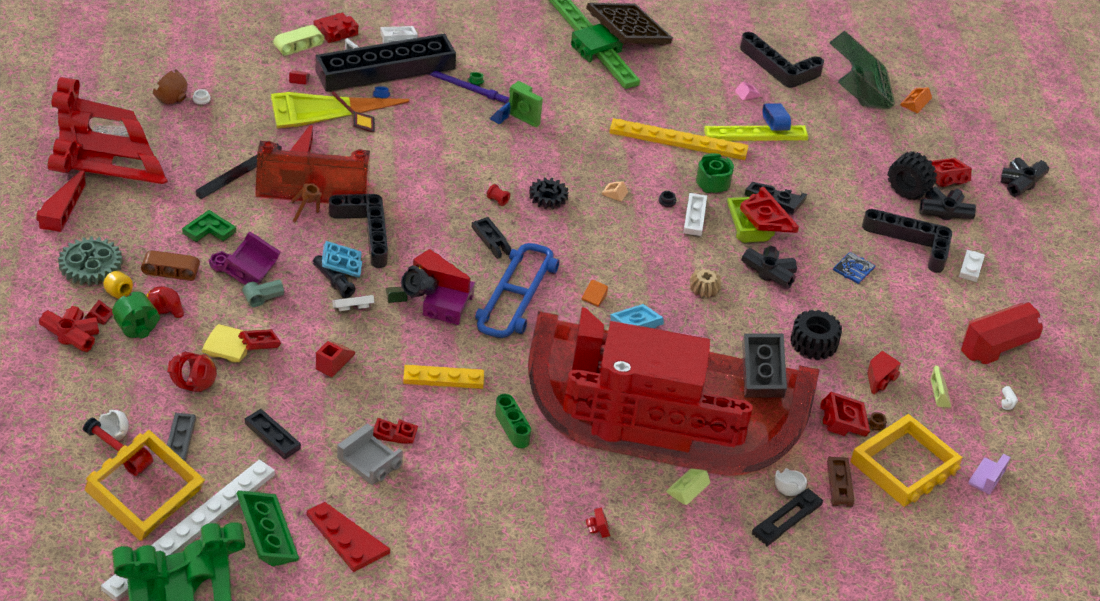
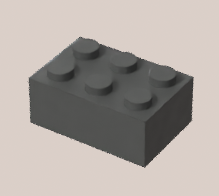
(764, 365)

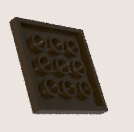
(629, 23)

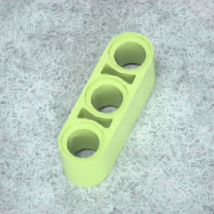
(298, 40)

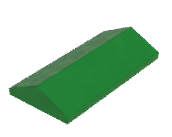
(268, 527)

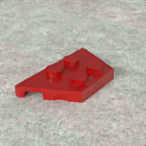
(767, 213)

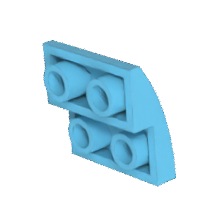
(341, 259)

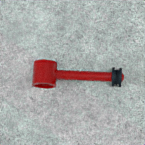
(133, 465)

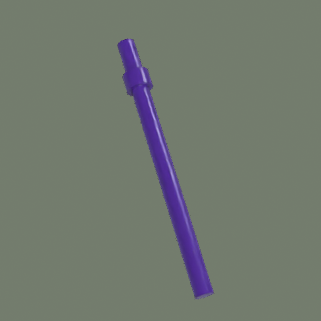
(491, 94)

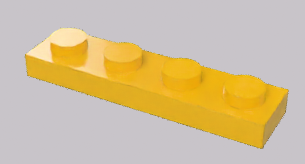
(443, 376)

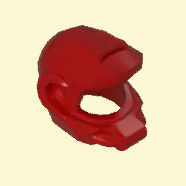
(202, 371)

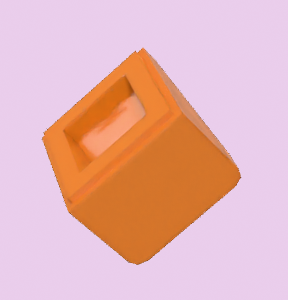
(595, 293)

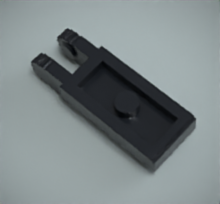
(491, 236)

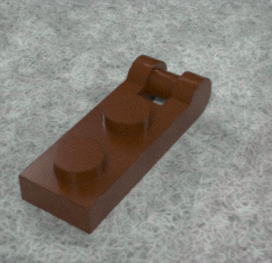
(840, 481)

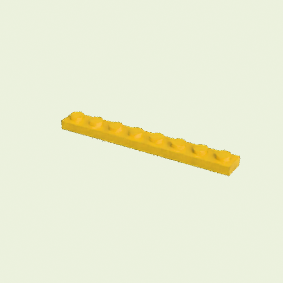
(678, 139)

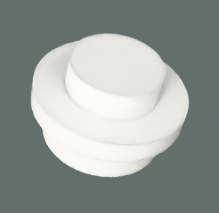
(201, 97)

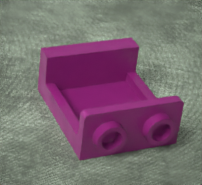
(251, 260)
(447, 304)

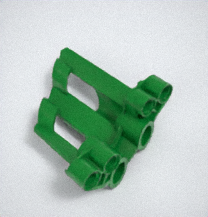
(178, 575)

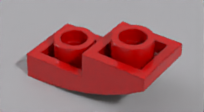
(402, 432)

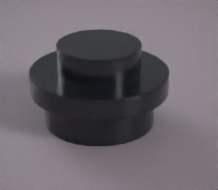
(667, 199)

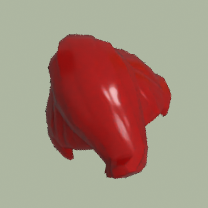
(166, 301)

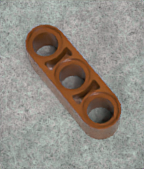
(170, 265)

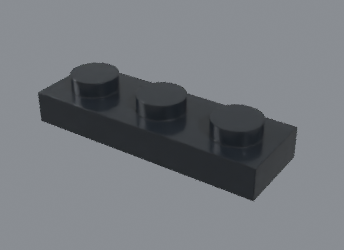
(272, 433)

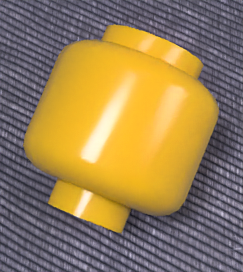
(118, 284)

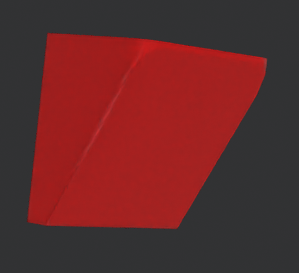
(298, 77)
(101, 312)

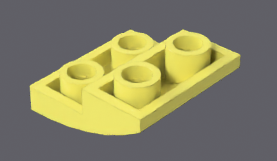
(225, 343)

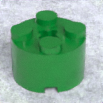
(714, 173)
(135, 315)

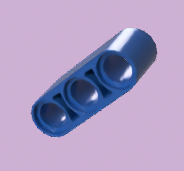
(776, 117)

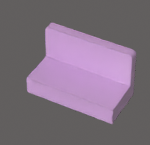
(989, 474)

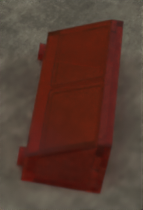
(284, 173)

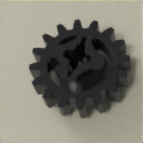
(548, 193)

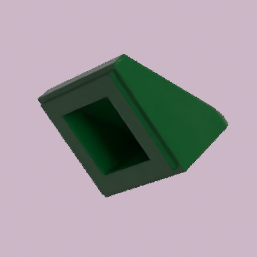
(396, 294)

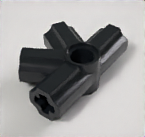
(1021, 176)
(946, 207)
(771, 267)

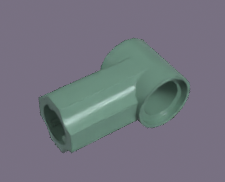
(257, 294)

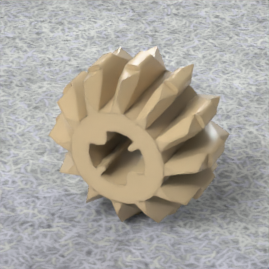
(705, 282)

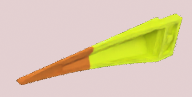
(302, 109)

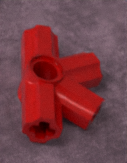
(71, 328)

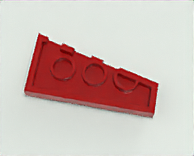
(347, 538)

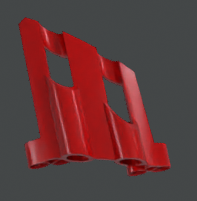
(93, 151)

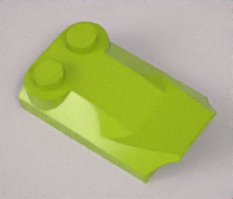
(745, 229)

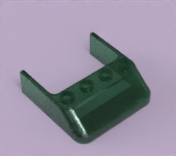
(868, 76)

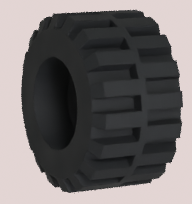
(912, 175)
(816, 334)

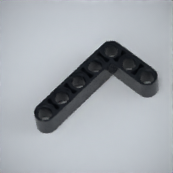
(779, 67)
(369, 207)
(913, 231)

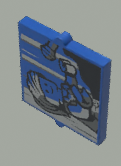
(854, 267)

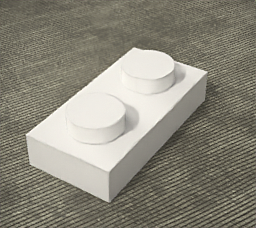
(971, 265)
(344, 304)

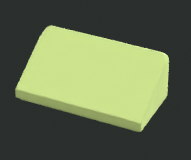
(940, 388)
(689, 485)

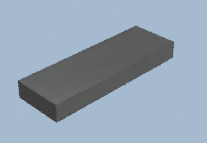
(181, 434)

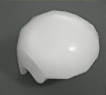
(115, 424)
(790, 482)

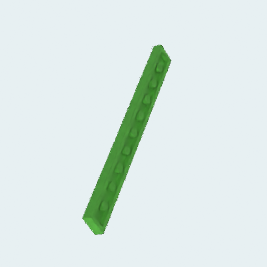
(609, 57)

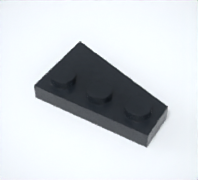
(787, 200)

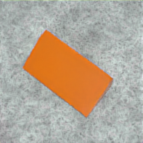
(917, 99)

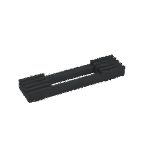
(769, 532)

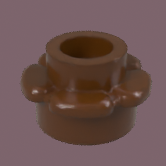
(877, 421)

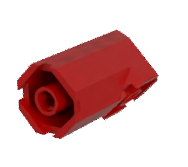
(1000, 332)

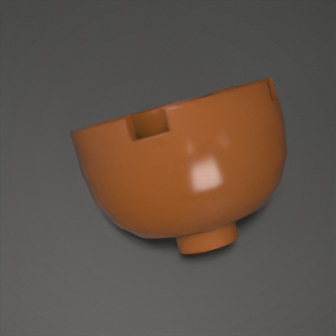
(171, 88)

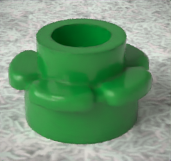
(476, 78)

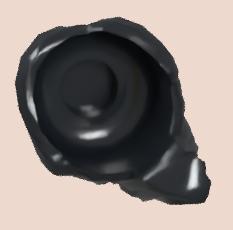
(417, 282)

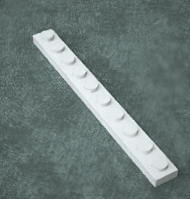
(190, 527)

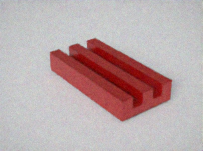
(259, 339)

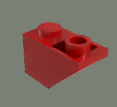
(332, 358)
(881, 371)

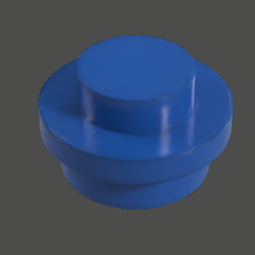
(381, 92)

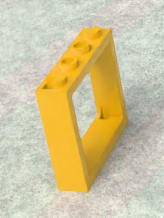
(864, 462)
(119, 510)

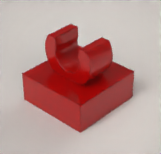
(598, 523)

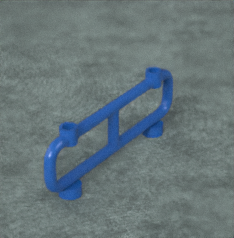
(517, 323)

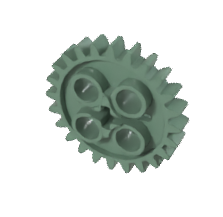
(89, 260)

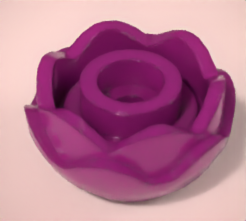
(217, 261)

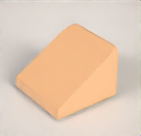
(615, 190)

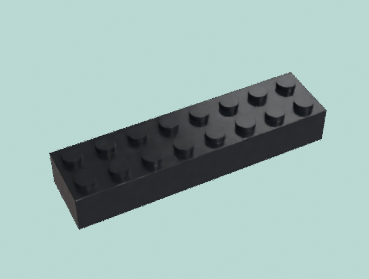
(385, 62)

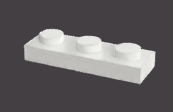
(695, 214)

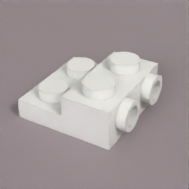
(394, 34)

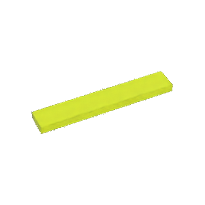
(755, 133)

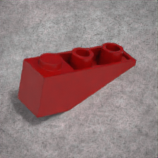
(445, 272)

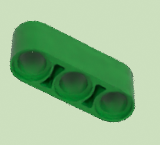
(513, 421)

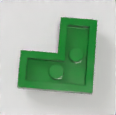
(209, 223)

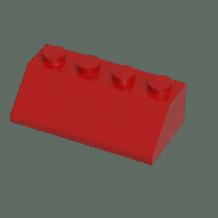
(589, 343)

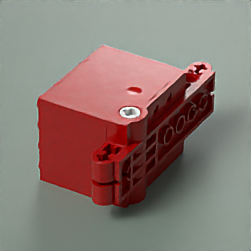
(655, 393)

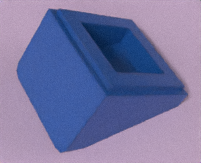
(502, 114)

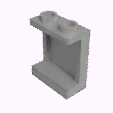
(368, 455)

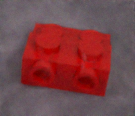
(337, 27)
(951, 172)
(844, 415)

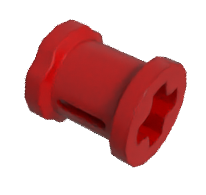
(499, 195)

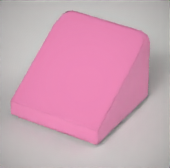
(747, 91)

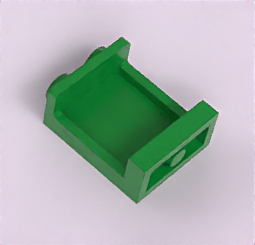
(594, 40)

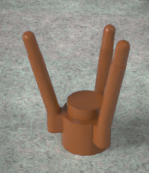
(309, 193)

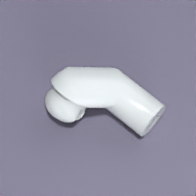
(1010, 398)

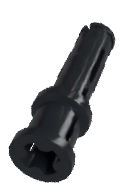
(338, 280)

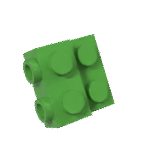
(525, 104)

